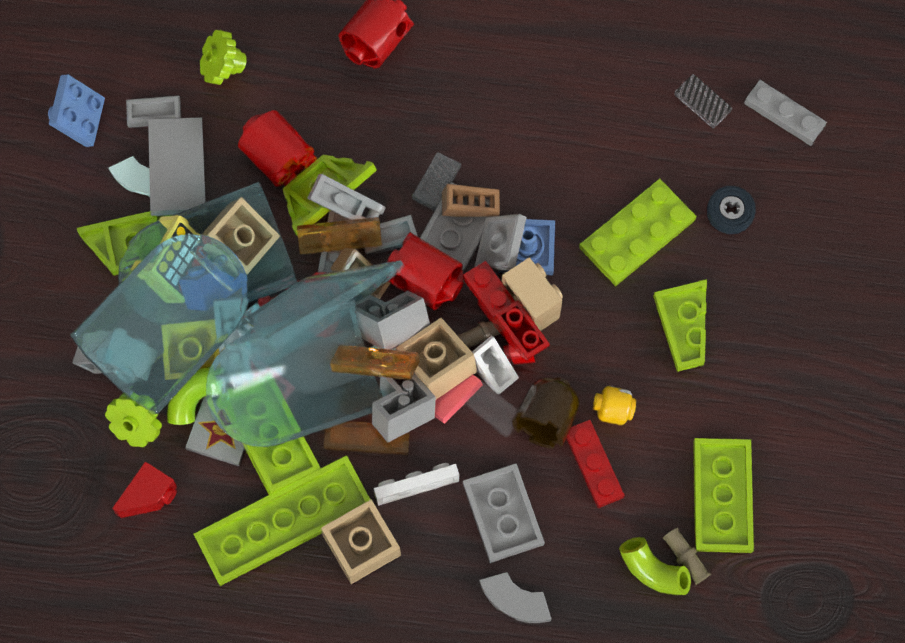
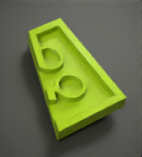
(683, 321)

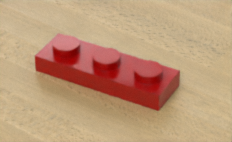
(594, 464)

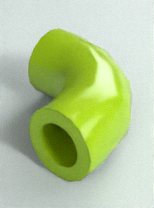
(183, 405)
(652, 571)

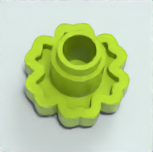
(221, 58)
(132, 422)

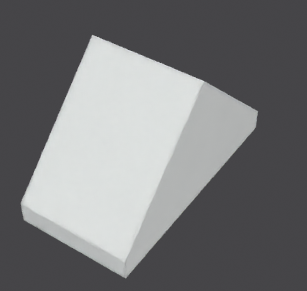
(494, 366)

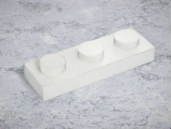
(416, 483)

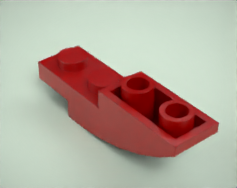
(505, 312)

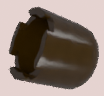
(547, 412)

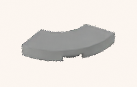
(515, 602)

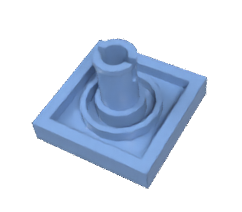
(76, 110)
(538, 244)

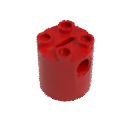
(375, 31)
(275, 147)
(427, 272)

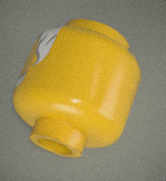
(614, 405)

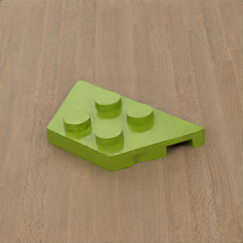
(297, 191)
(112, 238)

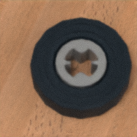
(730, 222)

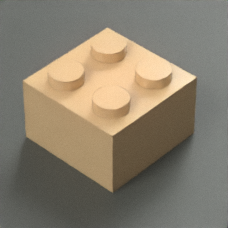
(243, 232)
(530, 287)
(442, 356)
(361, 541)

